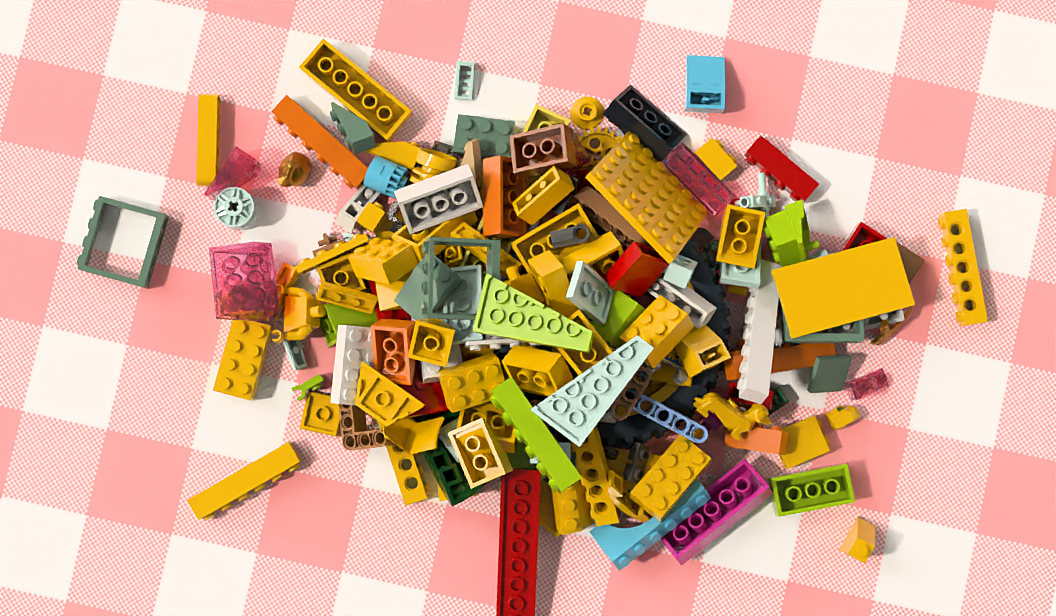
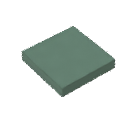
(829, 373)

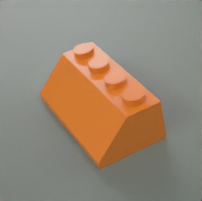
(499, 191)

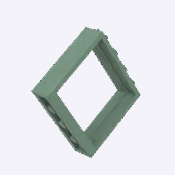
(152, 249)
(493, 269)
(855, 337)

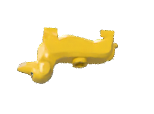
(728, 413)

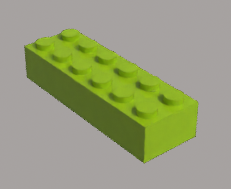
(535, 435)

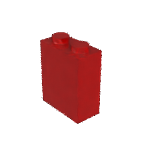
(636, 269)

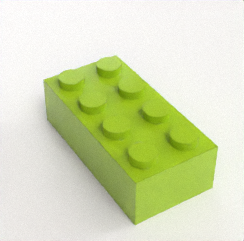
(811, 489)

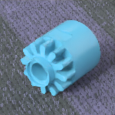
(386, 176)

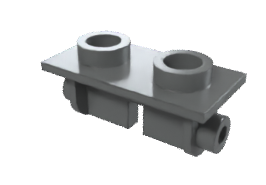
(639, 454)

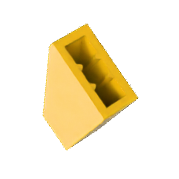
(859, 540)

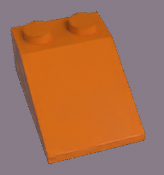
(391, 347)

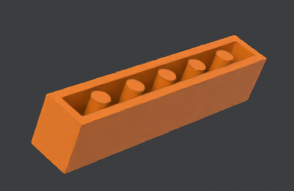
(321, 141)
(784, 358)

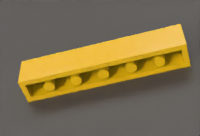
(245, 480)

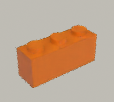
(760, 439)

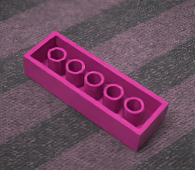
(730, 501)

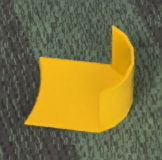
(414, 436)

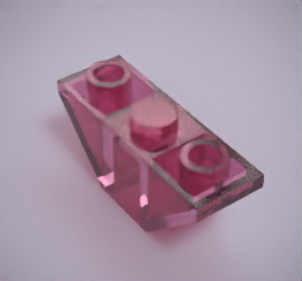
(866, 384)

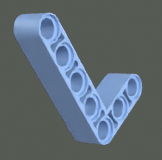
(672, 418)

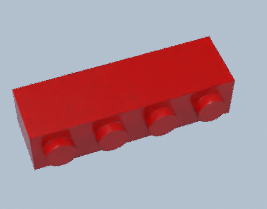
(780, 169)

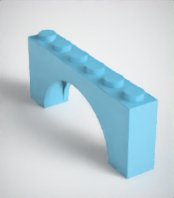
(626, 544)

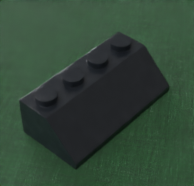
(638, 115)

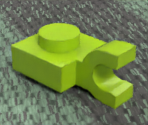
(313, 383)

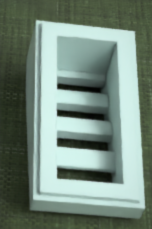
(464, 96)

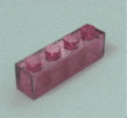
(698, 179)

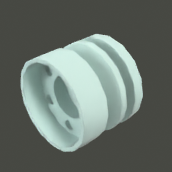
(247, 208)

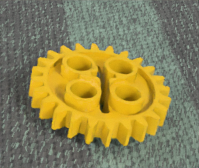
(607, 142)

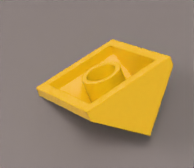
(431, 341)

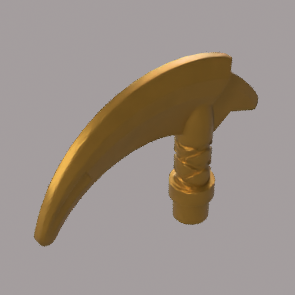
(885, 332)

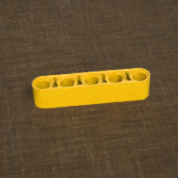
(208, 138)

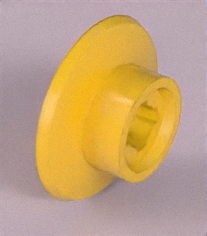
(584, 121)

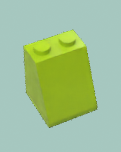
(340, 315)
(621, 315)

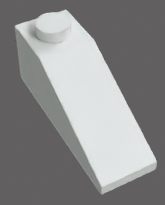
(353, 208)

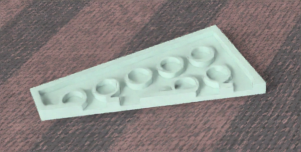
(584, 401)

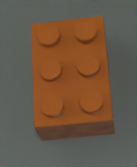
(541, 149)

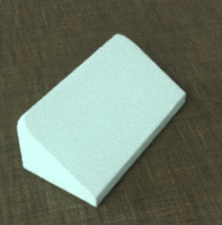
(295, 354)

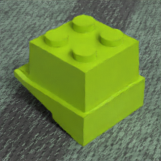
(789, 235)

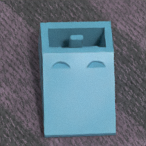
(705, 84)

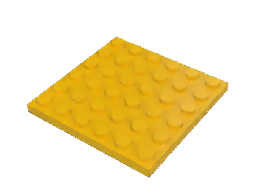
(648, 196)

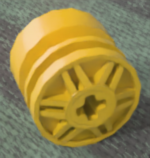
(433, 164)

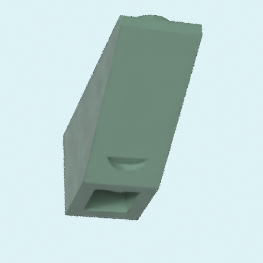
(355, 130)

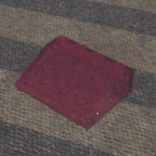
(244, 282)

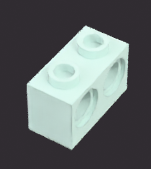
(680, 271)

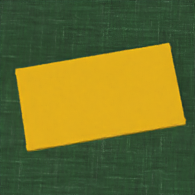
(843, 287)

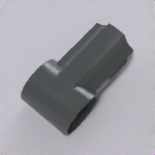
(567, 236)

